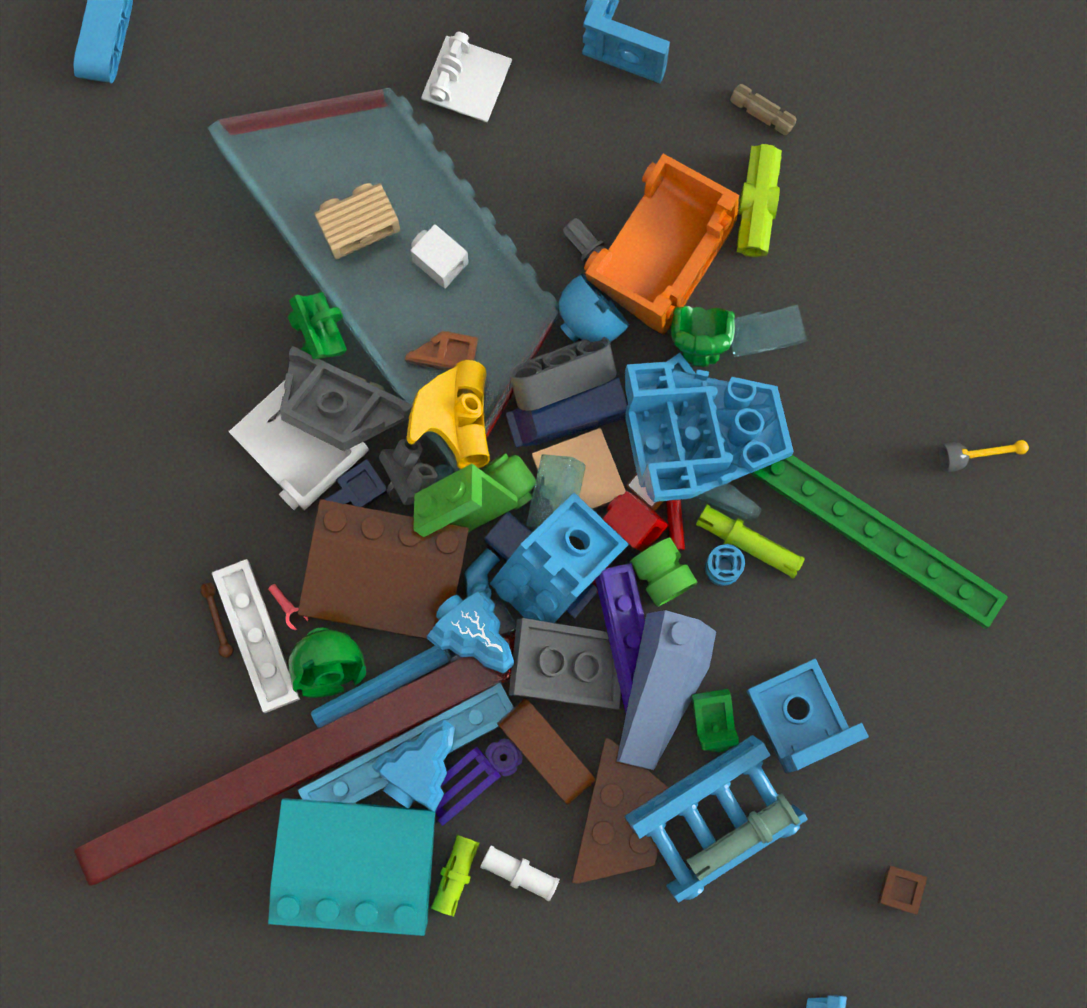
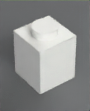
(438, 255)

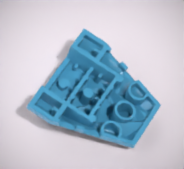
(700, 430)

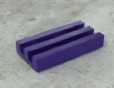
(484, 764)

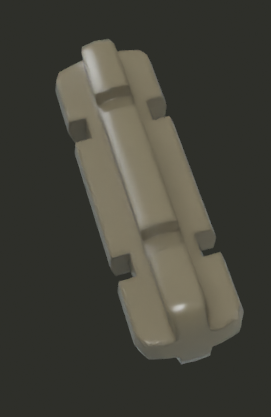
(763, 109)

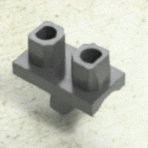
(406, 471)

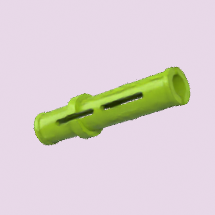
(737, 534)

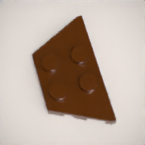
(607, 839)

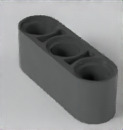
(562, 373)

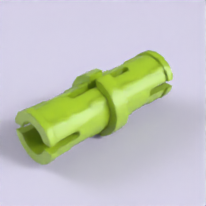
(455, 875)

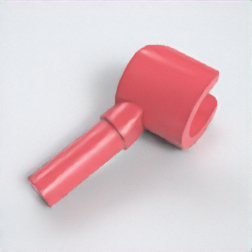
(286, 606)

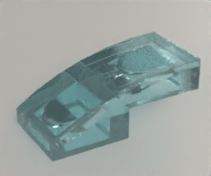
(768, 331)

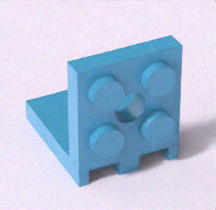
(622, 44)
(548, 571)
(818, 733)

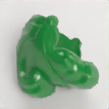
(702, 333)

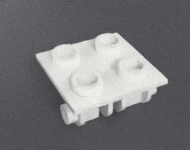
(466, 78)

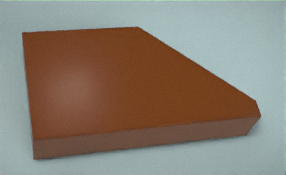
(444, 351)

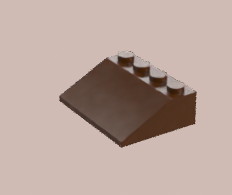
(378, 571)

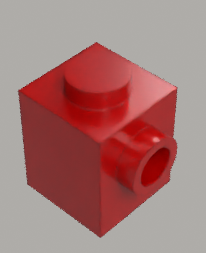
(634, 521)

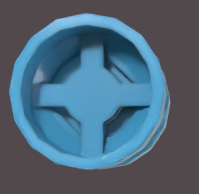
(719, 569)

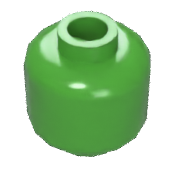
(513, 475)

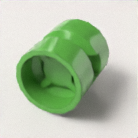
(663, 572)

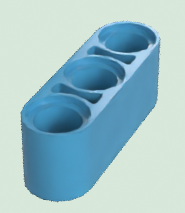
(102, 39)

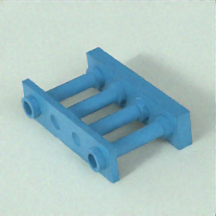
(683, 801)

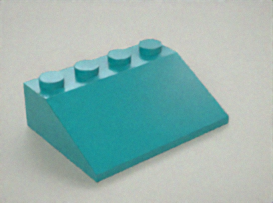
(352, 867)

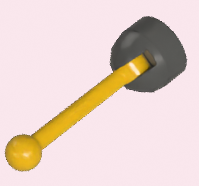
(956, 456)

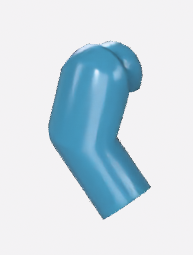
(476, 574)

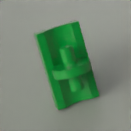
(318, 325)

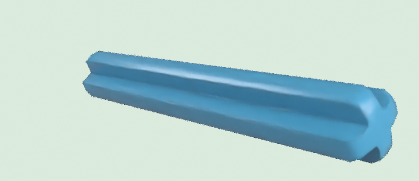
(379, 686)

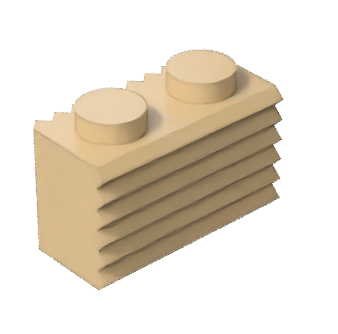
(357, 220)

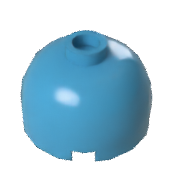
(589, 313)

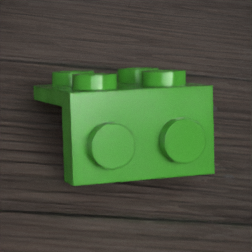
(462, 500)

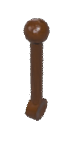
(208, 591)

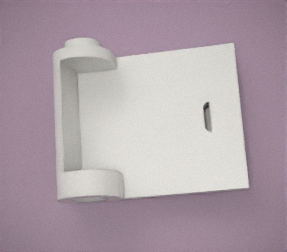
(291, 456)

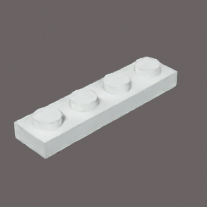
(255, 635)

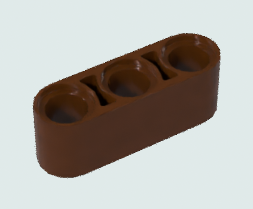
(546, 751)

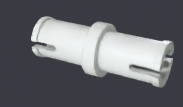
(519, 873)

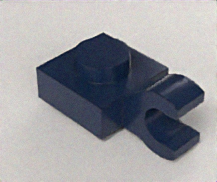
(359, 486)

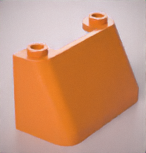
(665, 243)

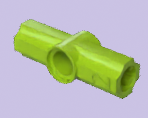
(759, 200)

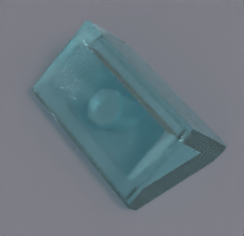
(555, 483)

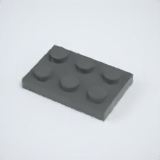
(564, 665)

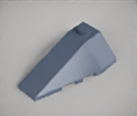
(667, 672)

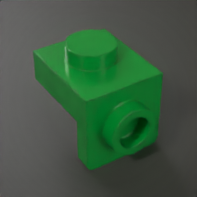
(714, 720)

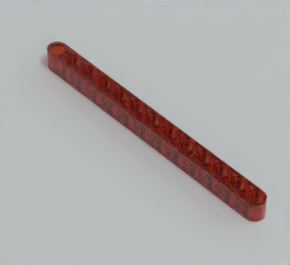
(286, 767)

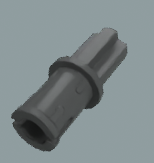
(582, 238)

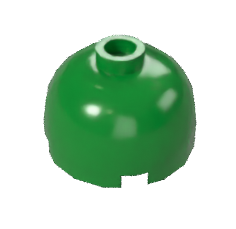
(325, 662)

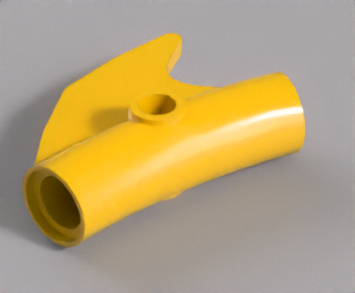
(455, 411)

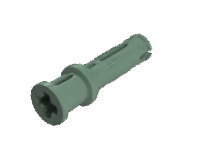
(758, 828)

